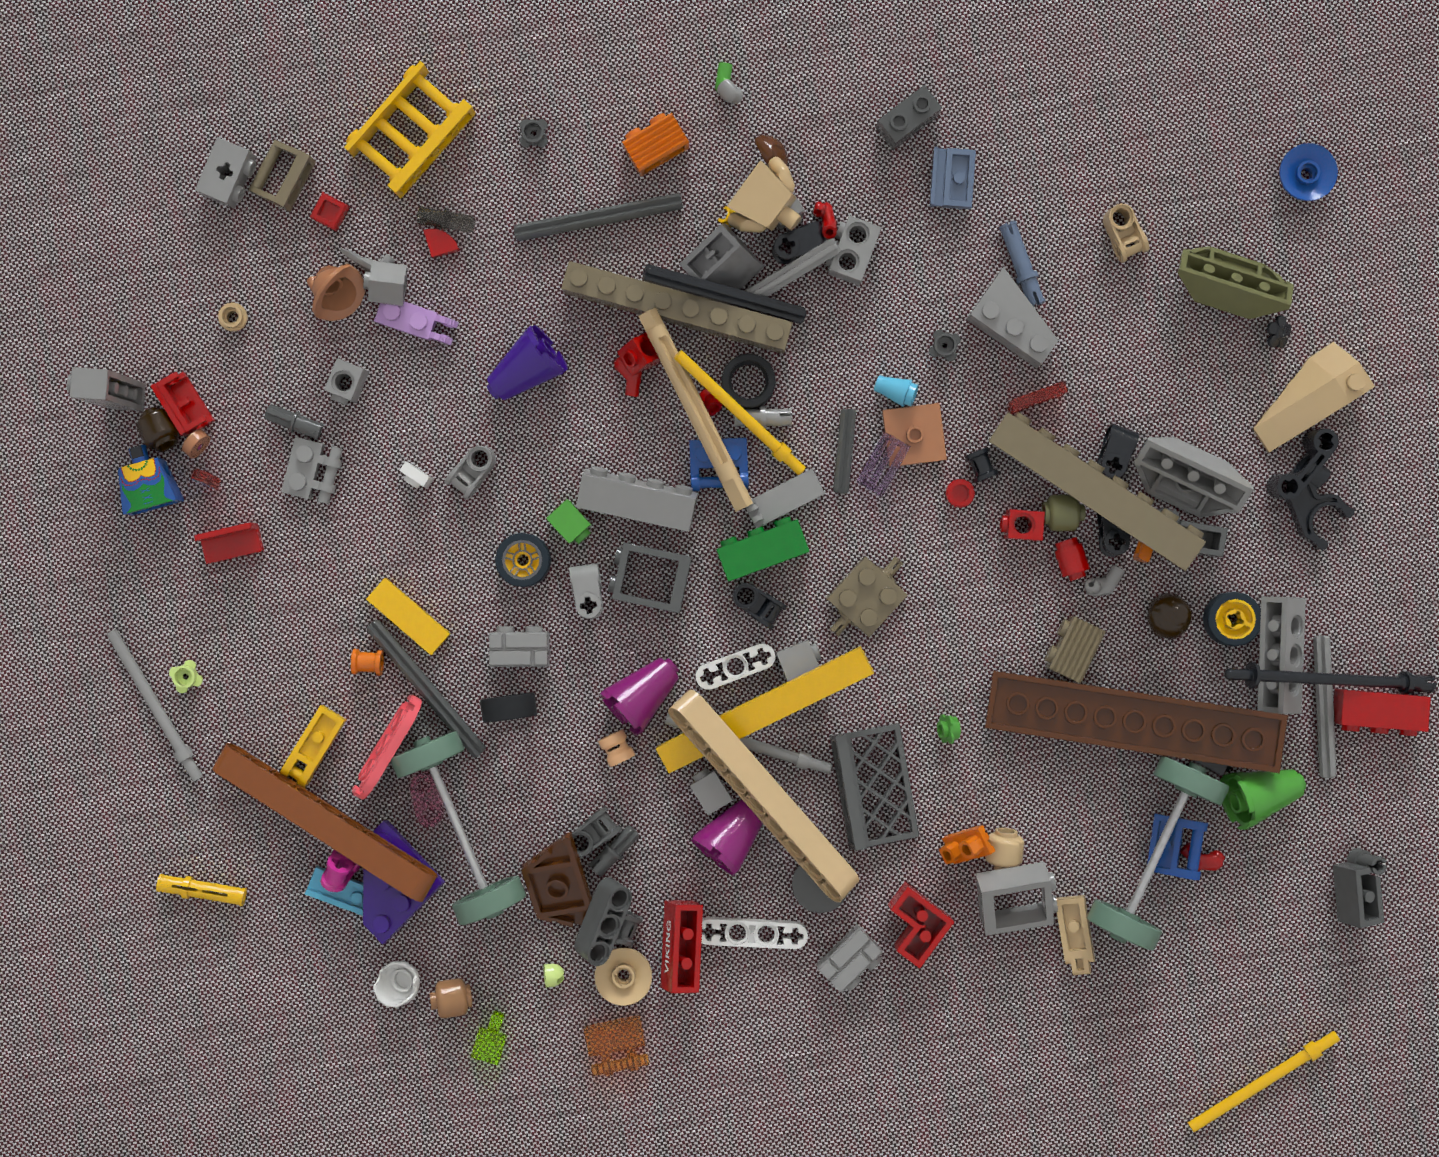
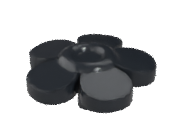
(1278, 331)

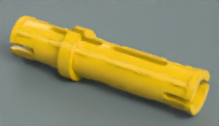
(232, 894)

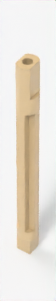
(696, 410)

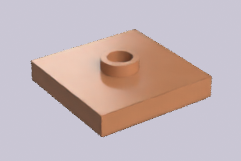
(920, 429)

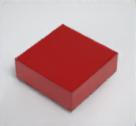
(329, 212)

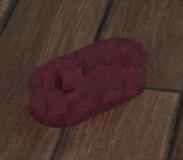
(420, 801)

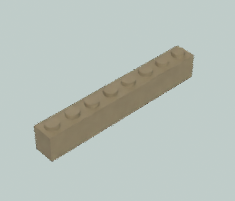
(677, 307)
(1097, 491)

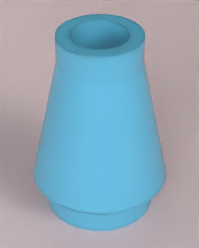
(896, 389)

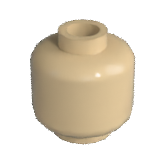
(1008, 848)

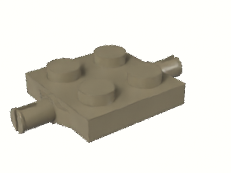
(866, 596)

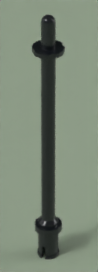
(1404, 682)

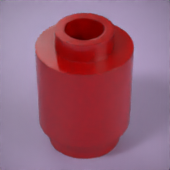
(1071, 559)

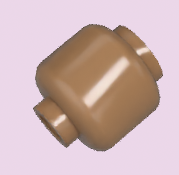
(451, 998)

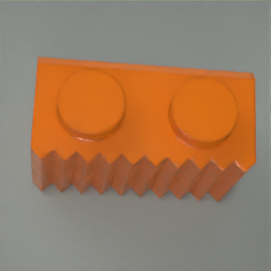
(655, 143)

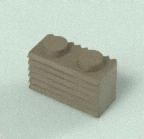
(1074, 648)

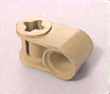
(1124, 235)

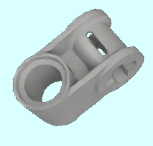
(471, 472)
(586, 585)

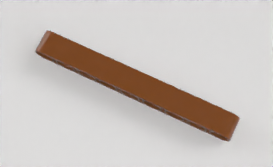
(325, 822)

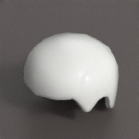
(397, 984)

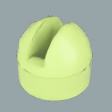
(553, 974)

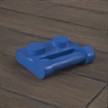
(699, 460)
(1170, 857)

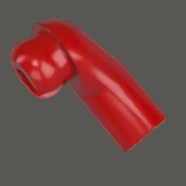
(829, 224)
(633, 382)
(1209, 862)

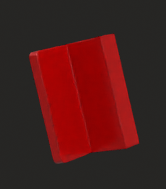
(230, 542)

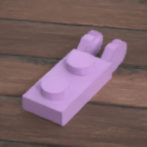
(414, 321)

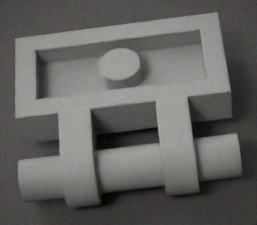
(304, 468)

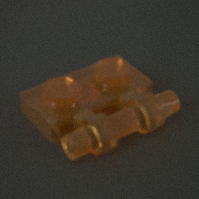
(614, 1037)

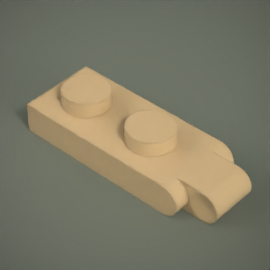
(1075, 933)

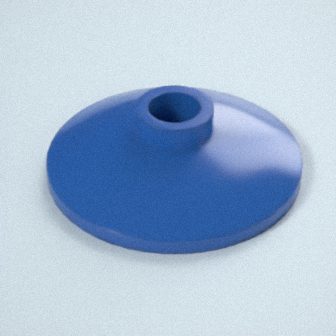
(1321, 170)

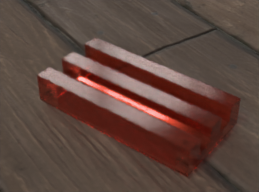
(1037, 397)

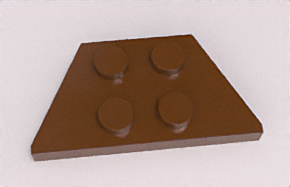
(558, 883)

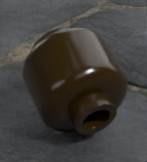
(157, 430)

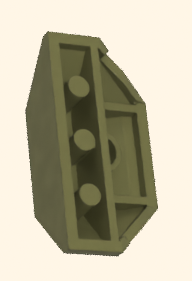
(1233, 283)

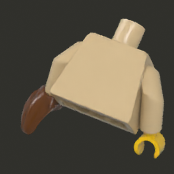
(766, 193)

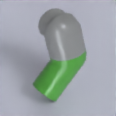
(725, 86)

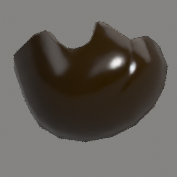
(1169, 615)

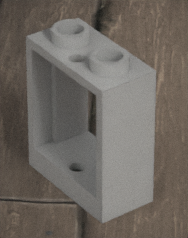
(1011, 881)

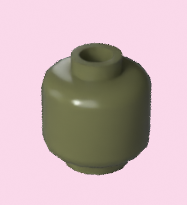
(1063, 512)

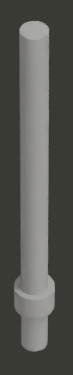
(182, 753)
(802, 759)

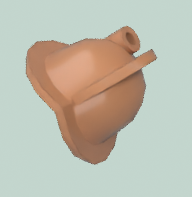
(336, 292)

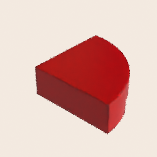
(440, 243)

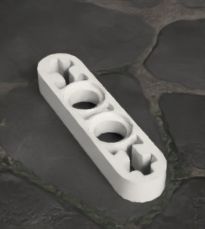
(751, 937)

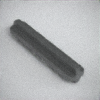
(844, 451)

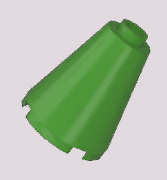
(1260, 794)

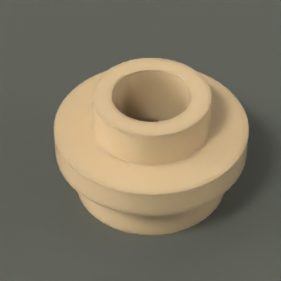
(225, 313)

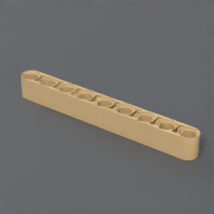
(763, 795)

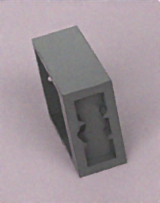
(679, 587)

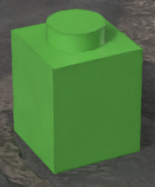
(570, 522)

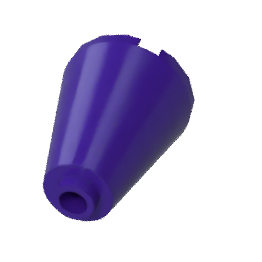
(526, 365)

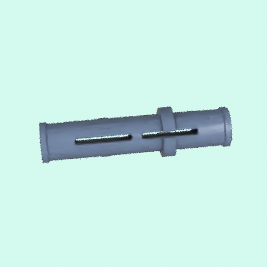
(1026, 275)

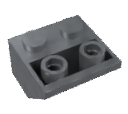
(722, 259)

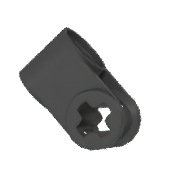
(595, 831)

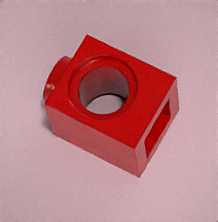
(638, 354)
(1035, 525)

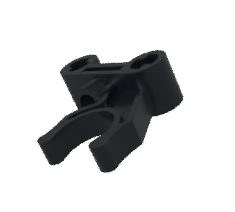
(1303, 484)

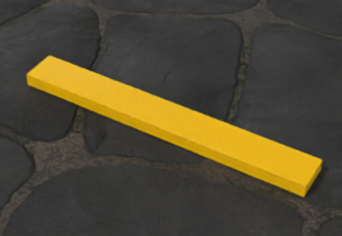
(776, 704)

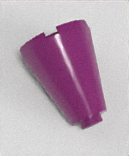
(641, 693)
(729, 837)

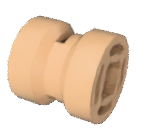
(618, 754)

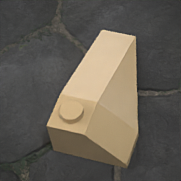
(1318, 390)

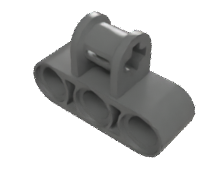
(617, 927)

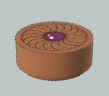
(195, 443)

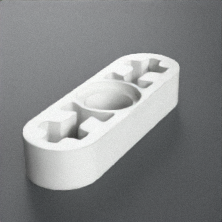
(752, 653)

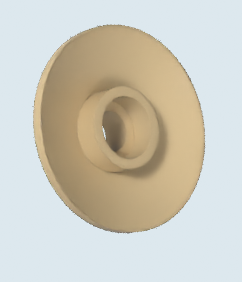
(619, 990)

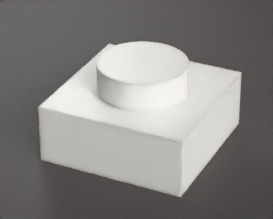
(415, 476)

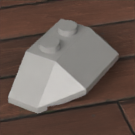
(1190, 478)

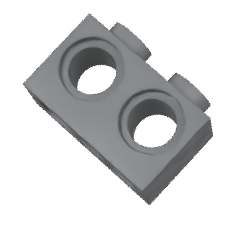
(858, 252)

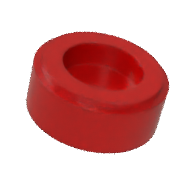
(959, 493)

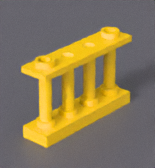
(438, 135)

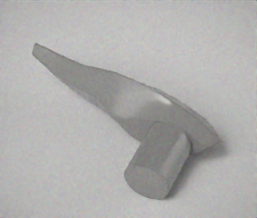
(365, 263)

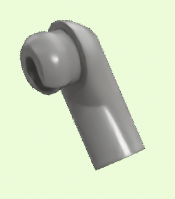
(1105, 585)

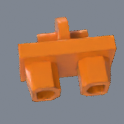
(966, 845)

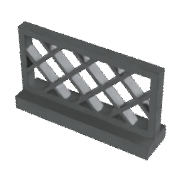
(850, 793)

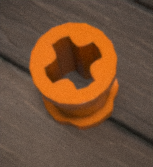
(367, 662)

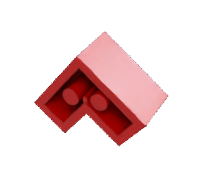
(925, 924)

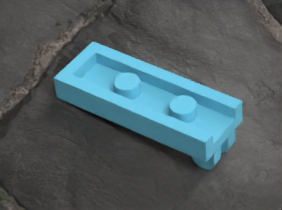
(350, 898)

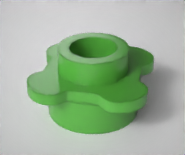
(948, 728)

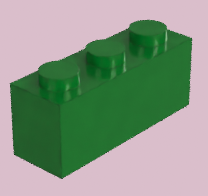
(762, 548)

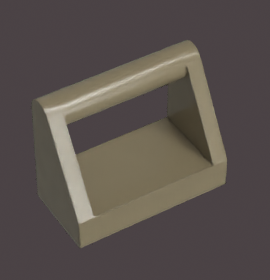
(293, 181)

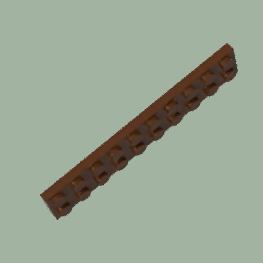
(1137, 721)

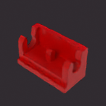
(182, 403)

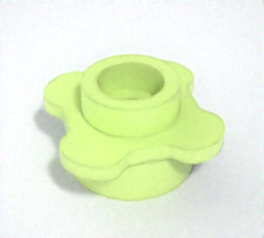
(177, 676)

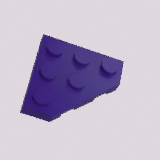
(383, 906)

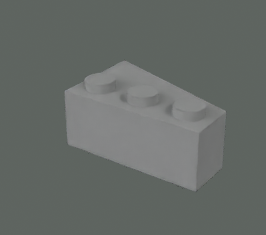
(1013, 321)

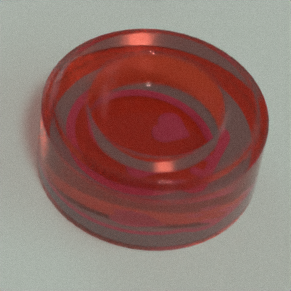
(206, 479)

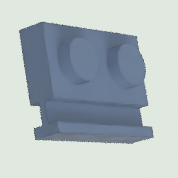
(952, 178)

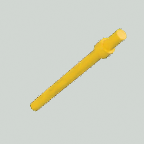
(779, 450)
(1310, 1051)

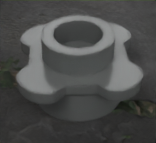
(527, 127)
(951, 340)

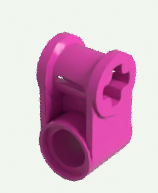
(338, 872)

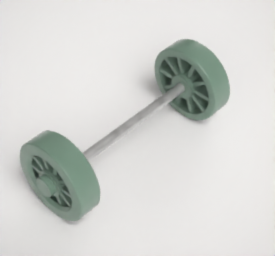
(488, 899)
(1124, 923)

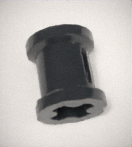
(981, 465)

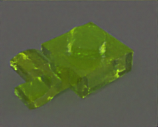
(489, 1042)

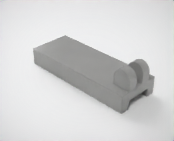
(785, 498)

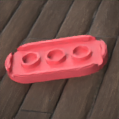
(387, 746)

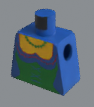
(146, 483)

